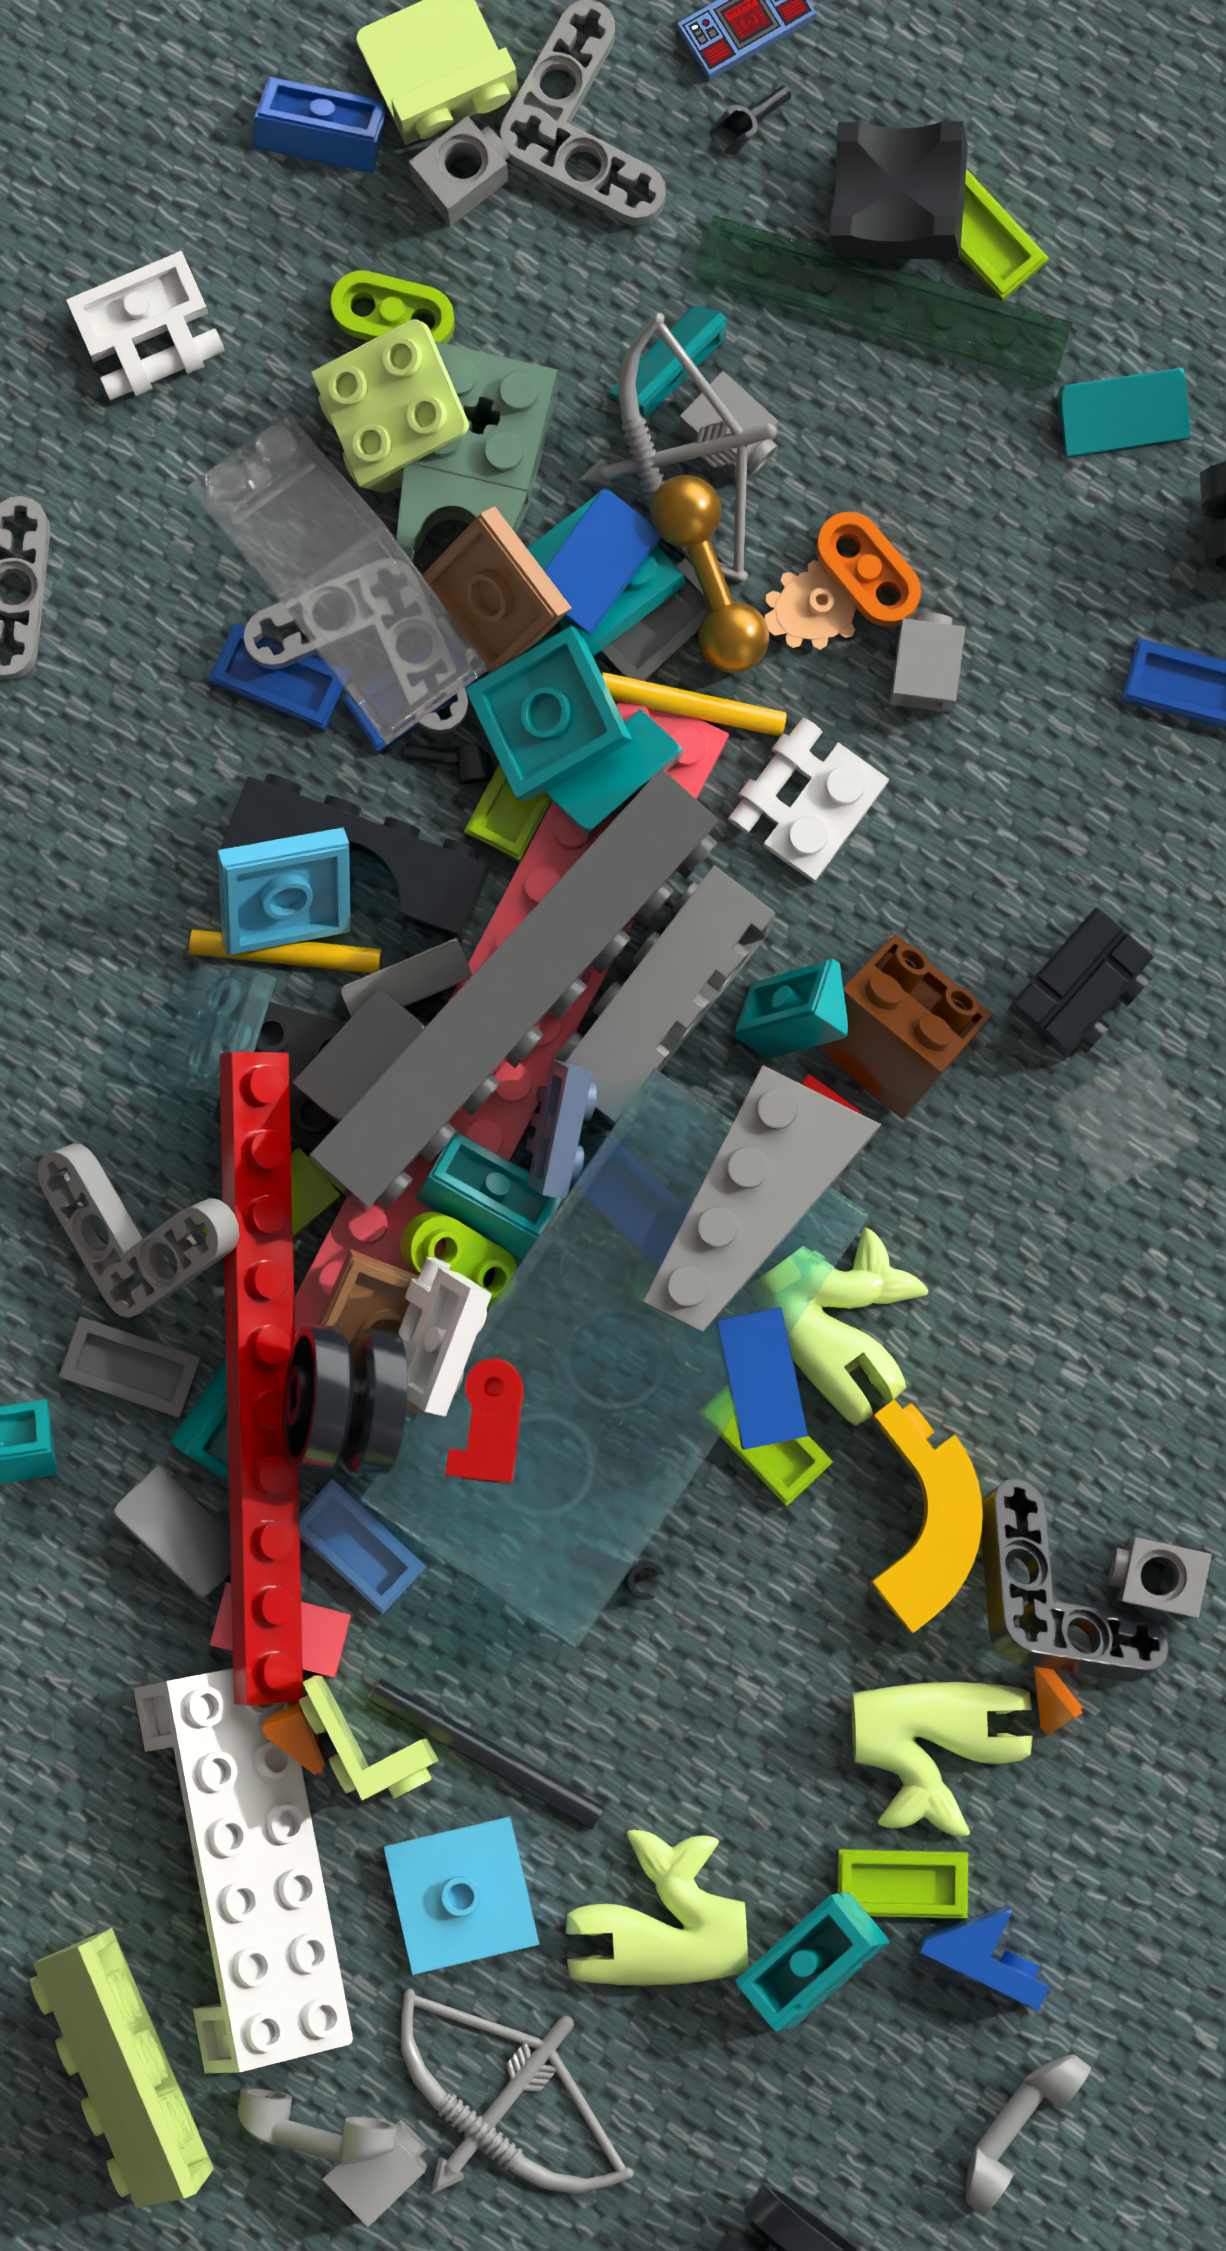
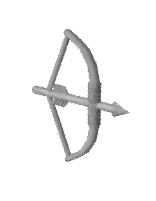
(711, 444)
(526, 2074)

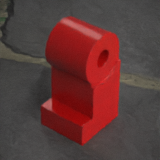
(496, 1403)

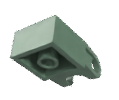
(485, 467)

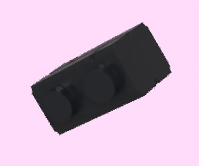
(1082, 983)

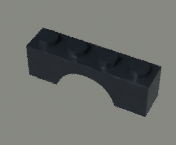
(433, 881)

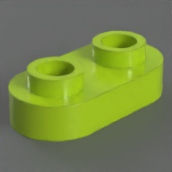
(394, 302)
(465, 1250)

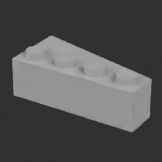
(670, 989)
(761, 1184)

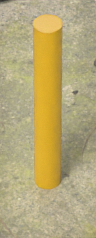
(695, 705)
(297, 954)

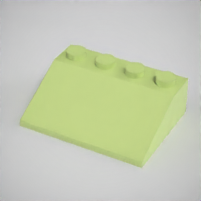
(123, 2071)

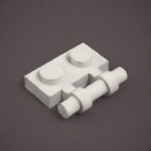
(139, 308)
(824, 811)
(439, 1333)

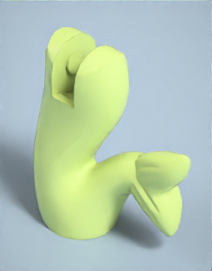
(831, 1349)
(946, 1714)
(655, 1953)

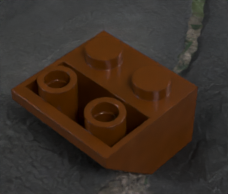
(903, 1026)

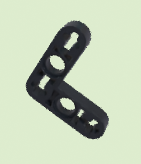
(1044, 1617)

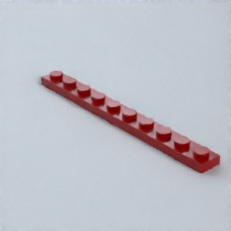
(257, 1359)

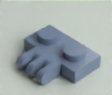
(555, 1147)

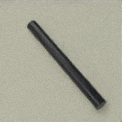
(486, 1754)

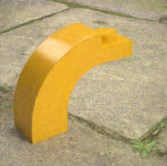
(951, 1527)

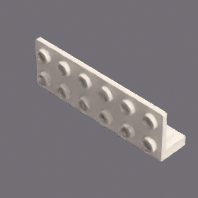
(254, 1877)

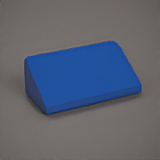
(319, 124)
(600, 559)

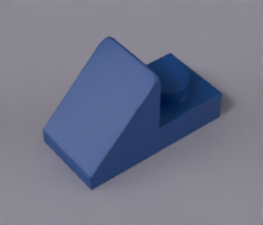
(970, 1948)

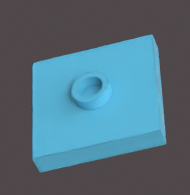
(284, 891)
(461, 1895)

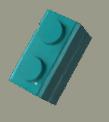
(812, 1961)

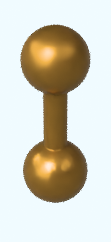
(686, 515)

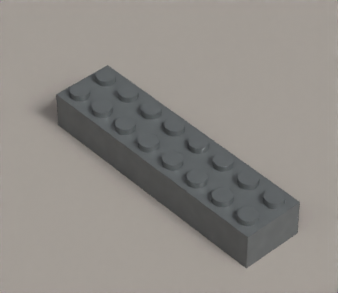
(513, 991)

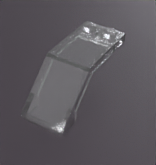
(339, 577)

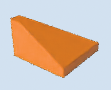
(1054, 1700)
(294, 1735)

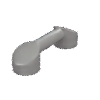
(1056, 2082)
(269, 2121)

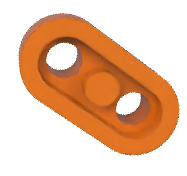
(872, 568)

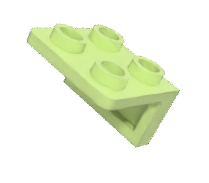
(436, 66)
(390, 404)
(397, 1772)

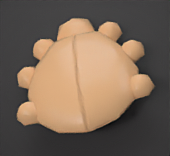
(810, 608)

